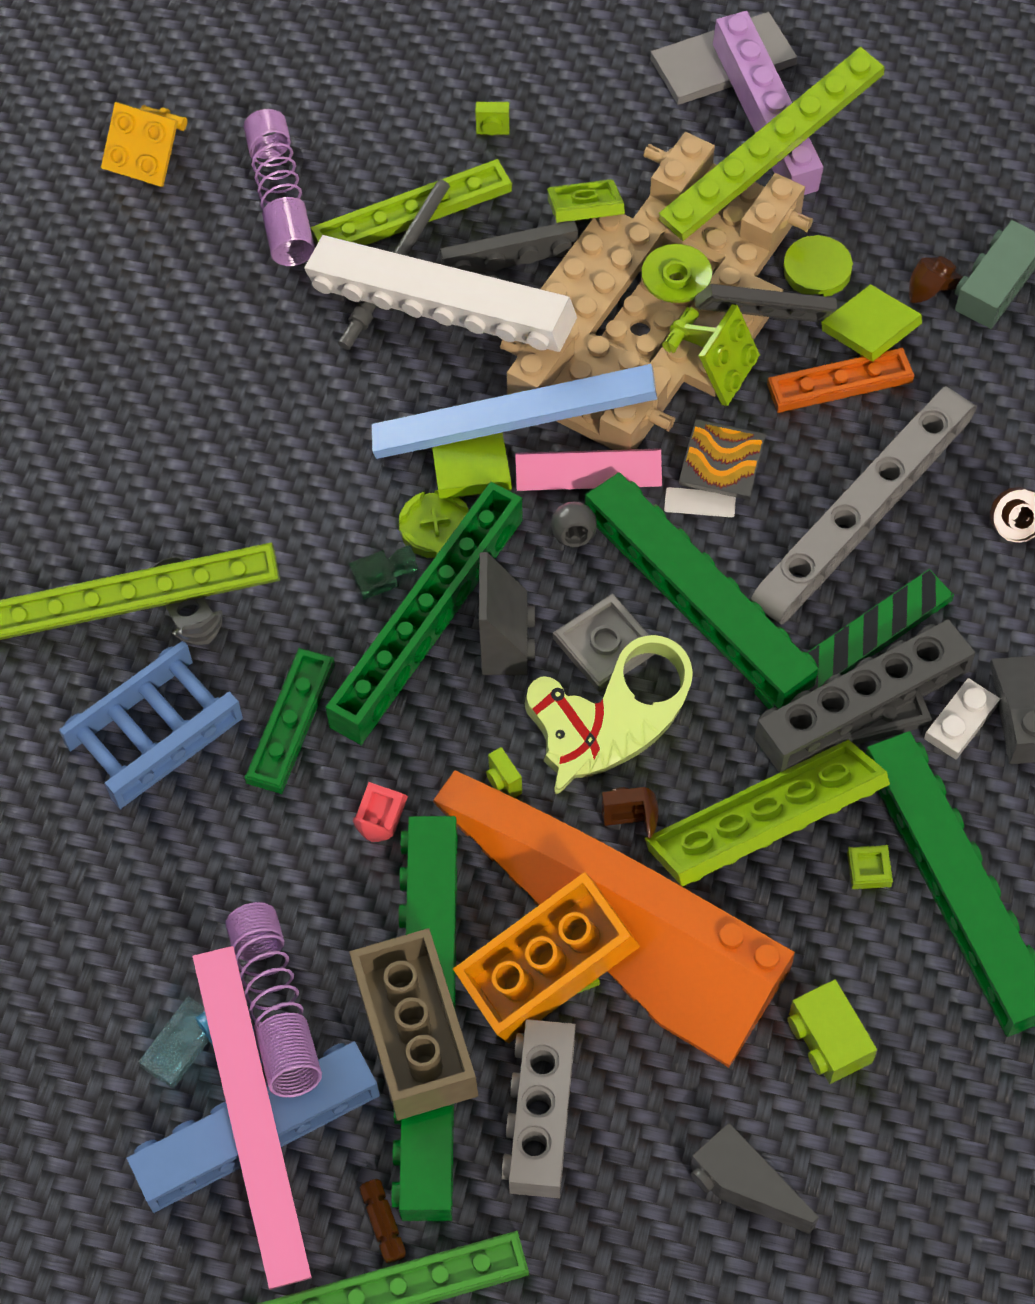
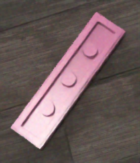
(586, 468)

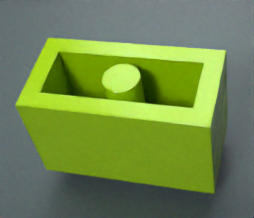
(831, 1032)

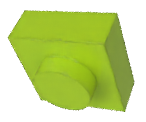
(492, 118)
(503, 773)

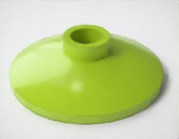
(679, 263)

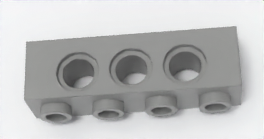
(541, 1173)

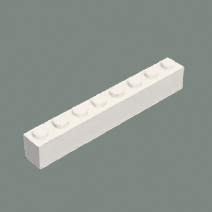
(441, 293)

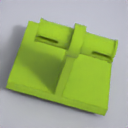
(726, 350)

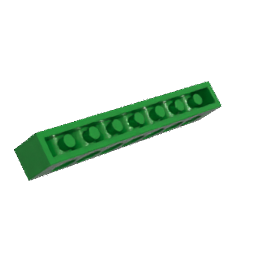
(423, 614)

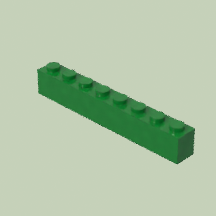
(701, 591)
(958, 881)

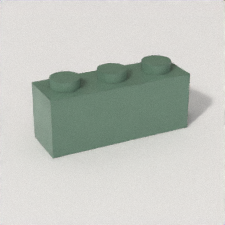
(997, 275)

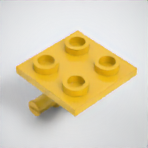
(141, 142)

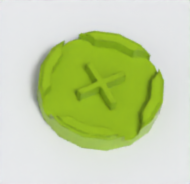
(817, 265)
(430, 521)

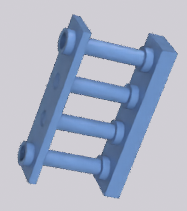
(156, 758)

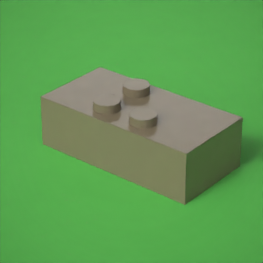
(414, 1024)

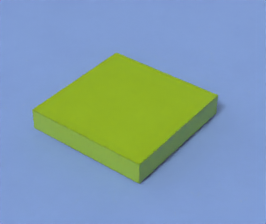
(585, 200)
(871, 322)
(470, 465)

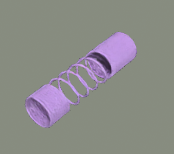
(284, 217)
(285, 1037)

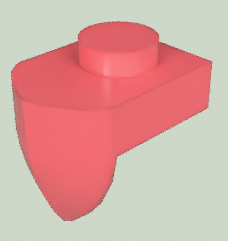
(379, 813)

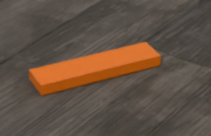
(839, 380)

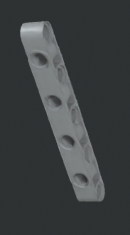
(863, 505)

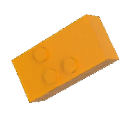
(546, 957)

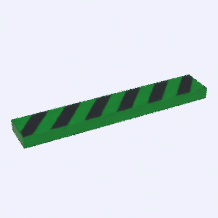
(877, 628)

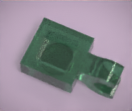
(378, 574)

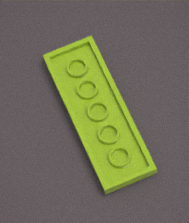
(766, 812)

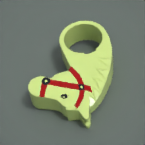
(599, 736)

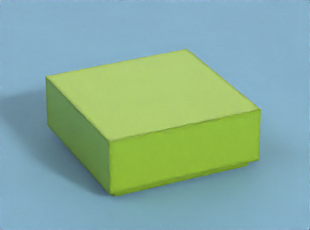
(869, 867)

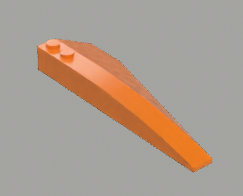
(695, 963)

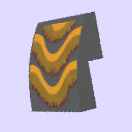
(722, 459)

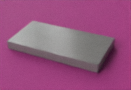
(694, 69)

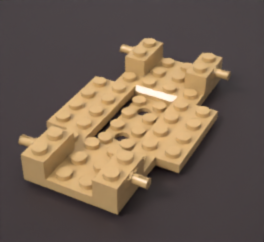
(610, 258)

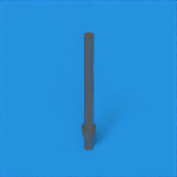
(362, 314)

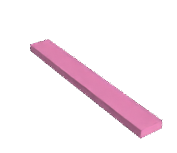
(251, 1118)

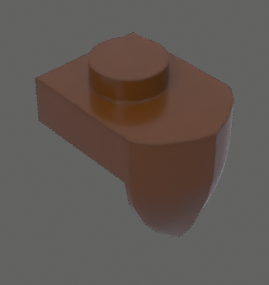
(932, 276)
(629, 806)

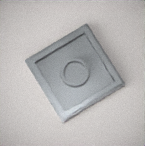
(598, 638)

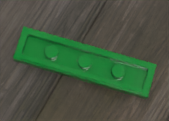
(290, 721)

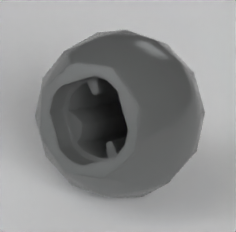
(573, 524)

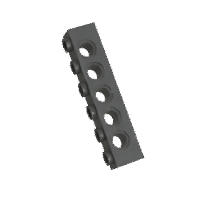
(788, 746)

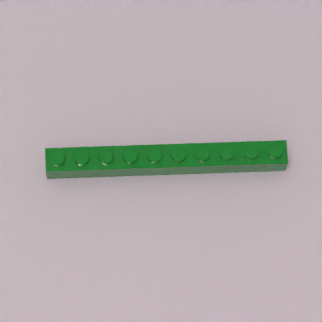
(428, 1138)

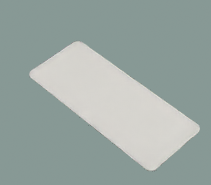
(699, 502)

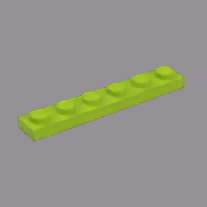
(398, 212)

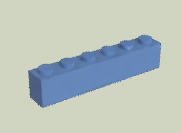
(207, 1148)

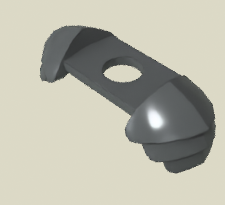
(199, 627)

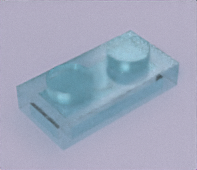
(176, 1045)

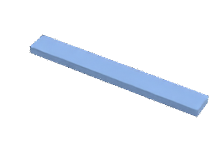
(514, 411)

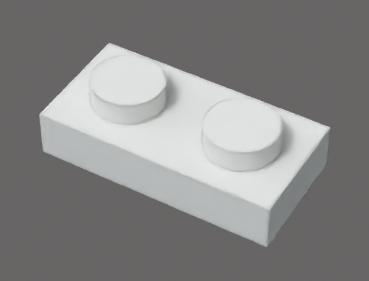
(962, 718)

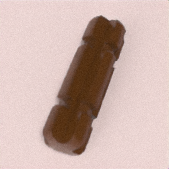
(382, 1221)

